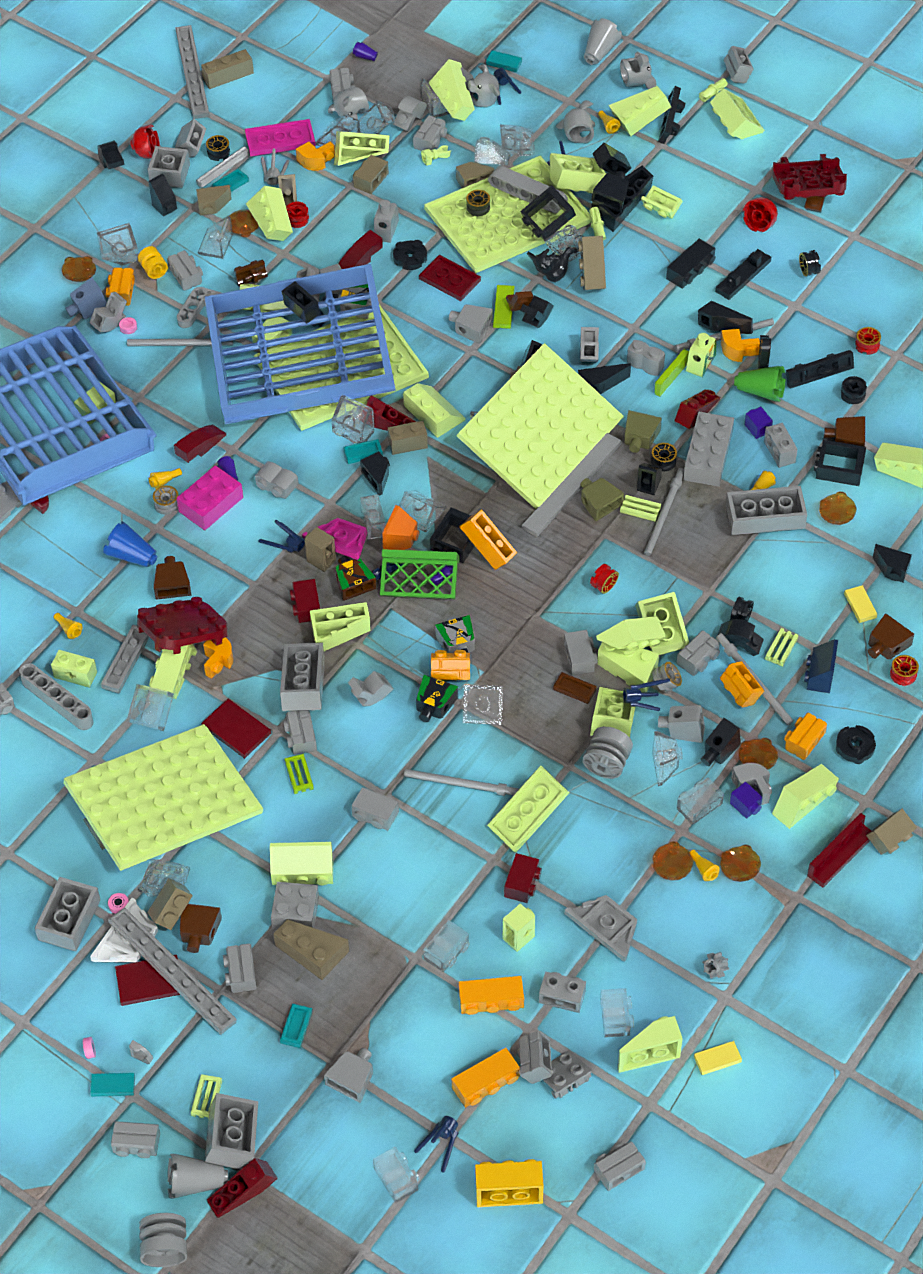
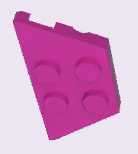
(348, 537)

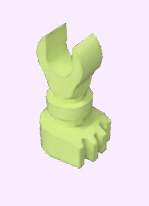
(428, 154)

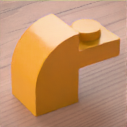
(315, 158)
(735, 347)
(218, 657)

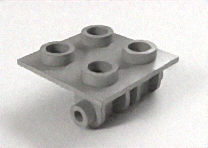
(567, 1071)

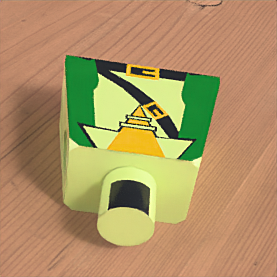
(704, 348)

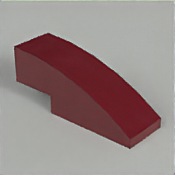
(362, 250)
(198, 442)

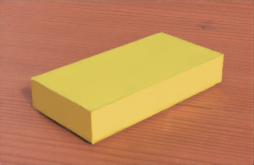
(860, 604)
(717, 1058)

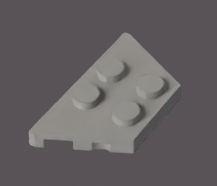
(606, 923)

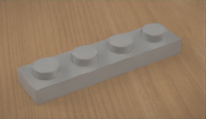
(125, 660)

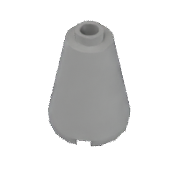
(601, 40)
(193, 1176)

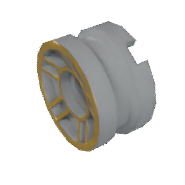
(165, 499)
(666, 671)

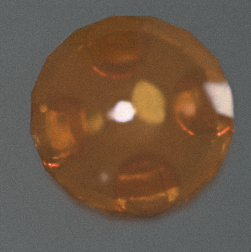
(243, 223)
(78, 268)
(837, 508)
(759, 752)
(672, 861)
(740, 863)

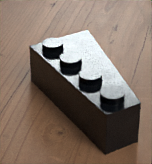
(639, 185)

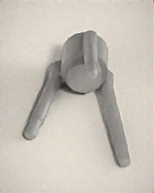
(271, 175)

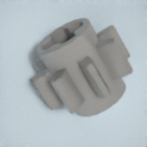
(715, 965)

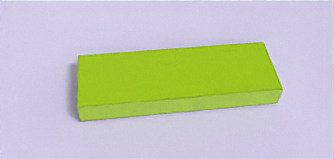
(502, 312)
(671, 372)

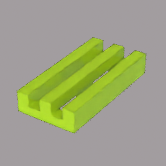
(302, 786)

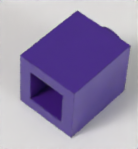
(757, 421)
(746, 800)

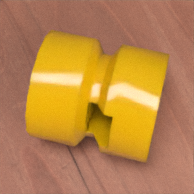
(152, 262)

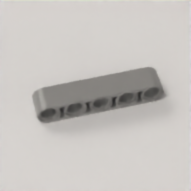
(521, 186)
(48, 694)

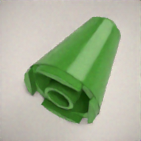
(762, 382)

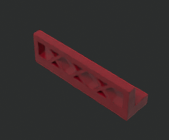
(839, 852)

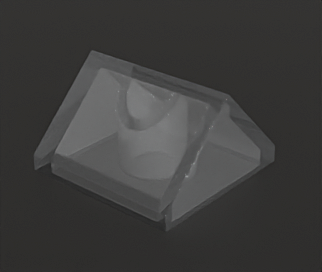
(427, 95)
(217, 239)
(421, 508)
(483, 704)

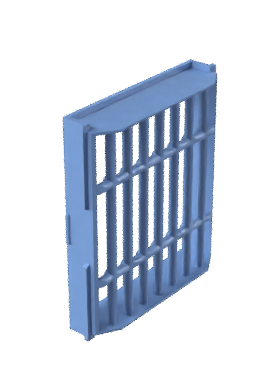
(308, 398)
(86, 461)

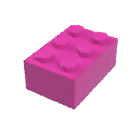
(210, 497)

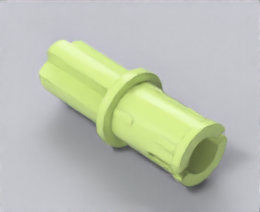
(713, 90)
(597, 223)

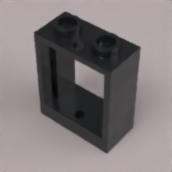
(540, 202)
(838, 474)
(452, 518)

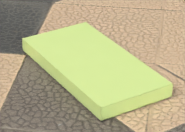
(528, 809)

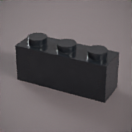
(690, 263)

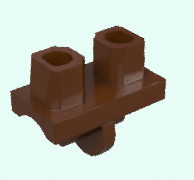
(250, 272)

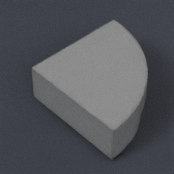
(140, 1052)

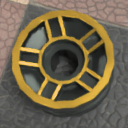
(478, 202)

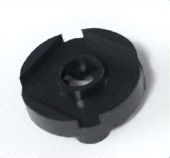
(418, 252)
(852, 753)

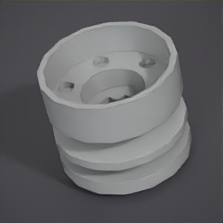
(607, 752)
(163, 1240)

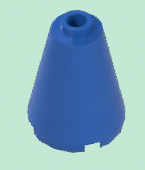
(129, 546)

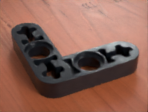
(764, 351)

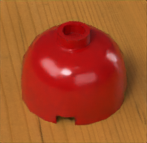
(144, 141)
(760, 214)

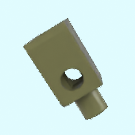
(641, 430)
(600, 497)

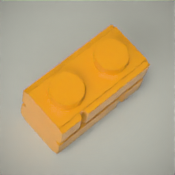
(121, 282)
(450, 665)
(741, 684)
(805, 736)

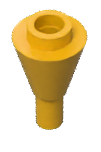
(611, 124)
(159, 479)
(764, 481)
(70, 627)
(707, 869)

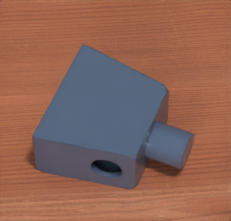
(86, 299)

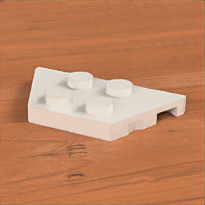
(115, 947)

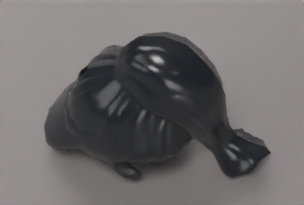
(552, 265)

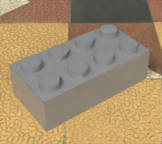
(708, 449)
(766, 510)
(302, 676)

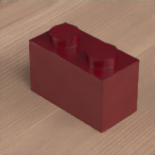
(305, 598)
(522, 877)

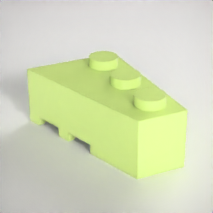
(271, 213)
(171, 669)
(804, 795)

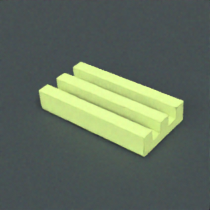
(641, 506)
(787, 635)
(203, 1113)

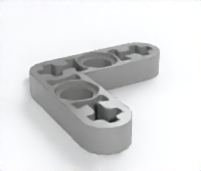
(200, 303)

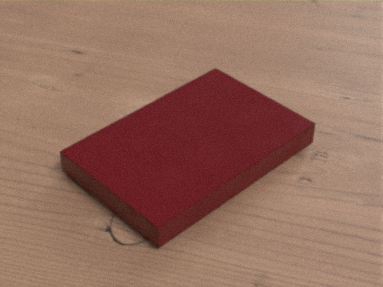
(450, 277)
(236, 728)
(141, 983)

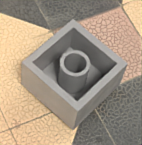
(172, 163)
(295, 903)

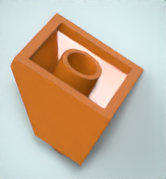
(400, 530)

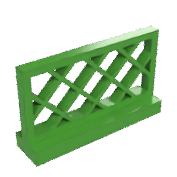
(421, 558)

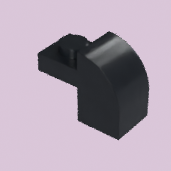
(110, 155)
(537, 311)
(742, 634)

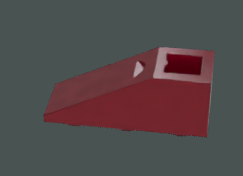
(689, 408)
(385, 415)
(242, 1187)

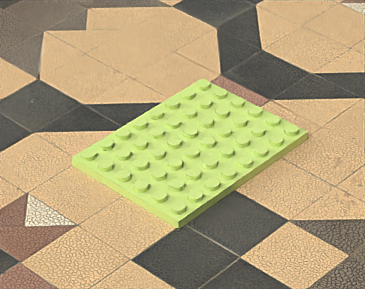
(501, 232)
(404, 365)
(539, 426)
(162, 796)

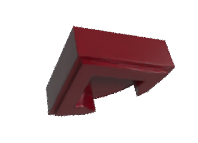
(41, 504)

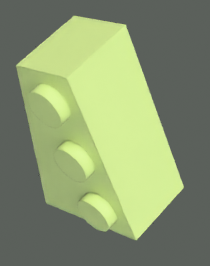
(452, 90)
(640, 109)
(357, 146)
(901, 462)
(339, 624)
(632, 665)

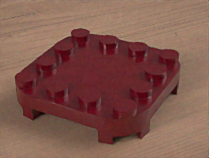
(809, 177)
(181, 624)

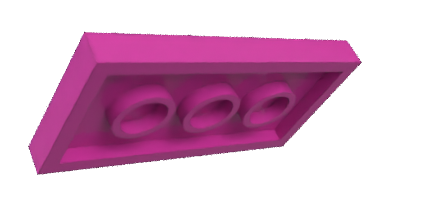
(279, 137)

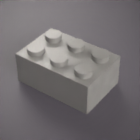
(67, 914)
(231, 1131)

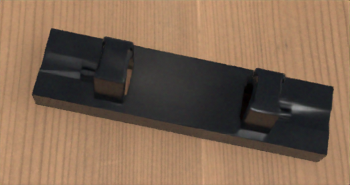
(668, 126)
(743, 274)
(820, 368)

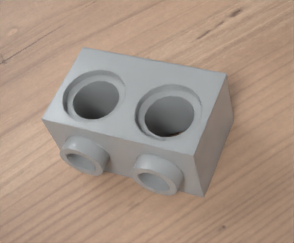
(780, 445)

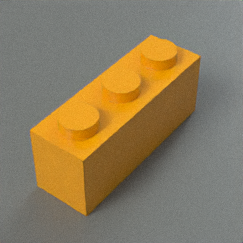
(488, 539)
(491, 995)
(485, 1078)

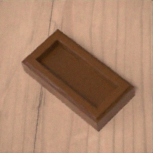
(574, 688)

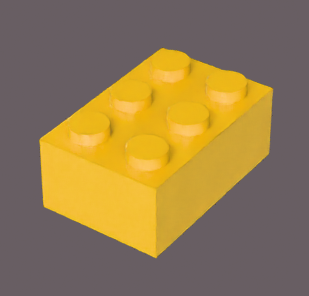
(509, 1183)

